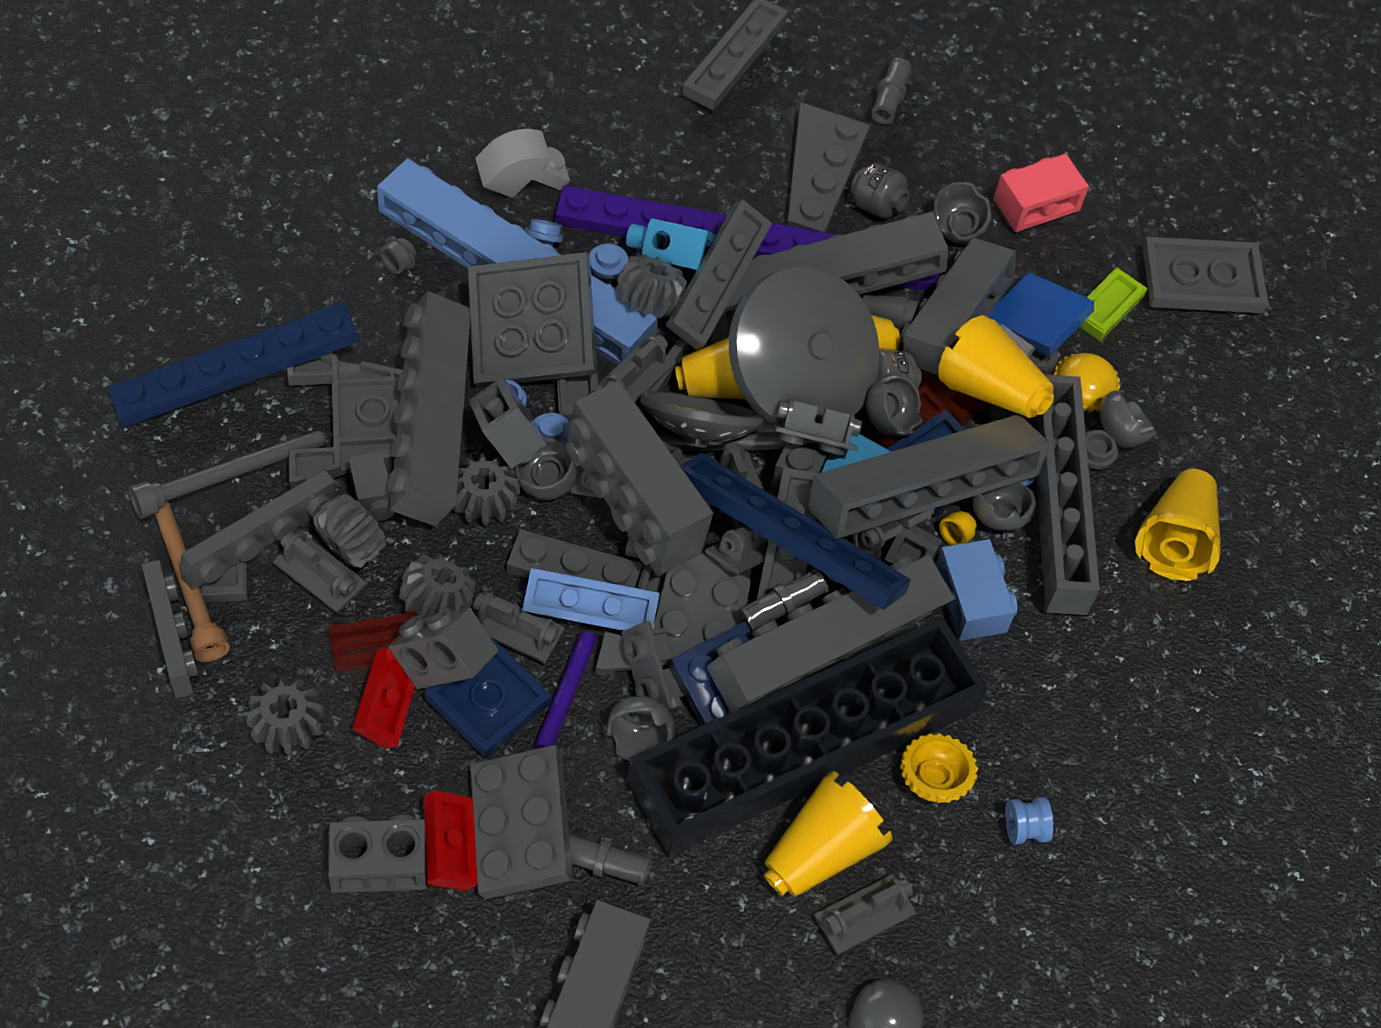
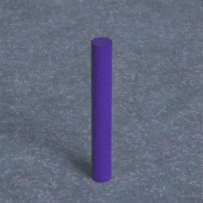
(566, 690)

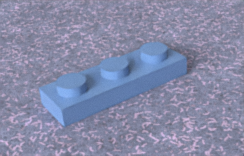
(588, 600)

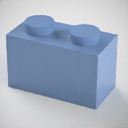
(980, 594)

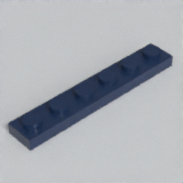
(233, 364)
(796, 532)

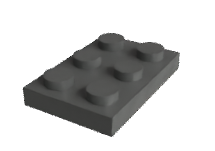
(1204, 275)
(520, 822)

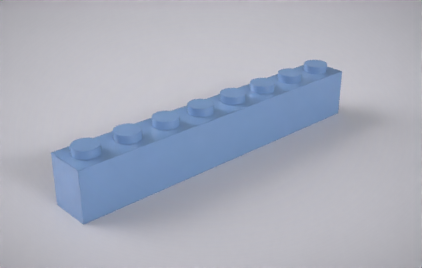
(480, 237)

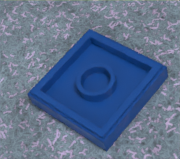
(1042, 312)

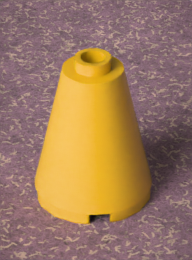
(995, 369)
(709, 373)
(1183, 528)
(825, 838)

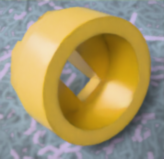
(958, 528)

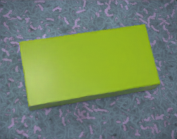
(1112, 302)

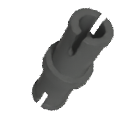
(891, 91)
(784, 599)
(609, 860)

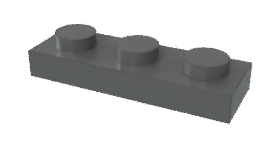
(561, 557)
(170, 628)

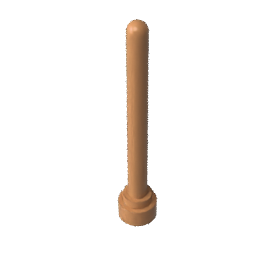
(207, 639)

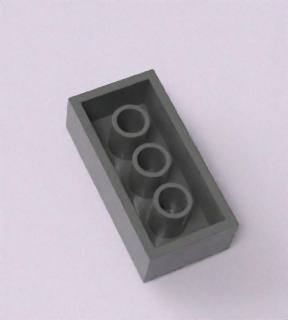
(638, 478)

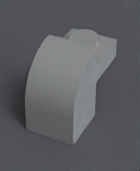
(518, 158)

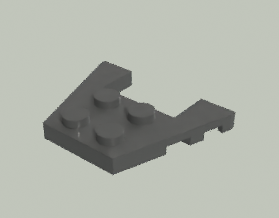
(362, 413)
(694, 606)

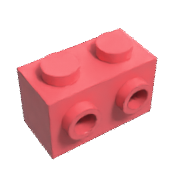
(1040, 192)

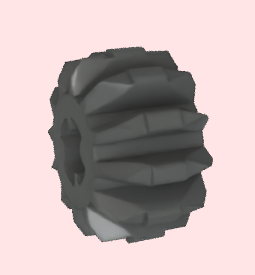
(651, 285)
(486, 489)
(349, 531)
(436, 585)
(276, 731)

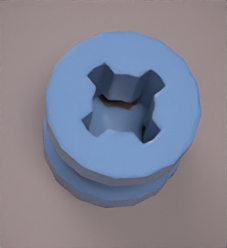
(1029, 820)

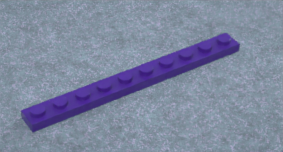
(616, 213)

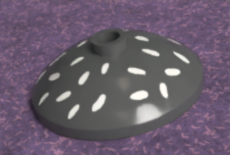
(700, 418)

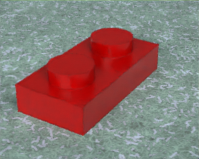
(384, 701)
(450, 841)

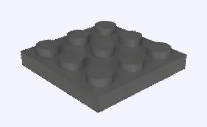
(532, 319)

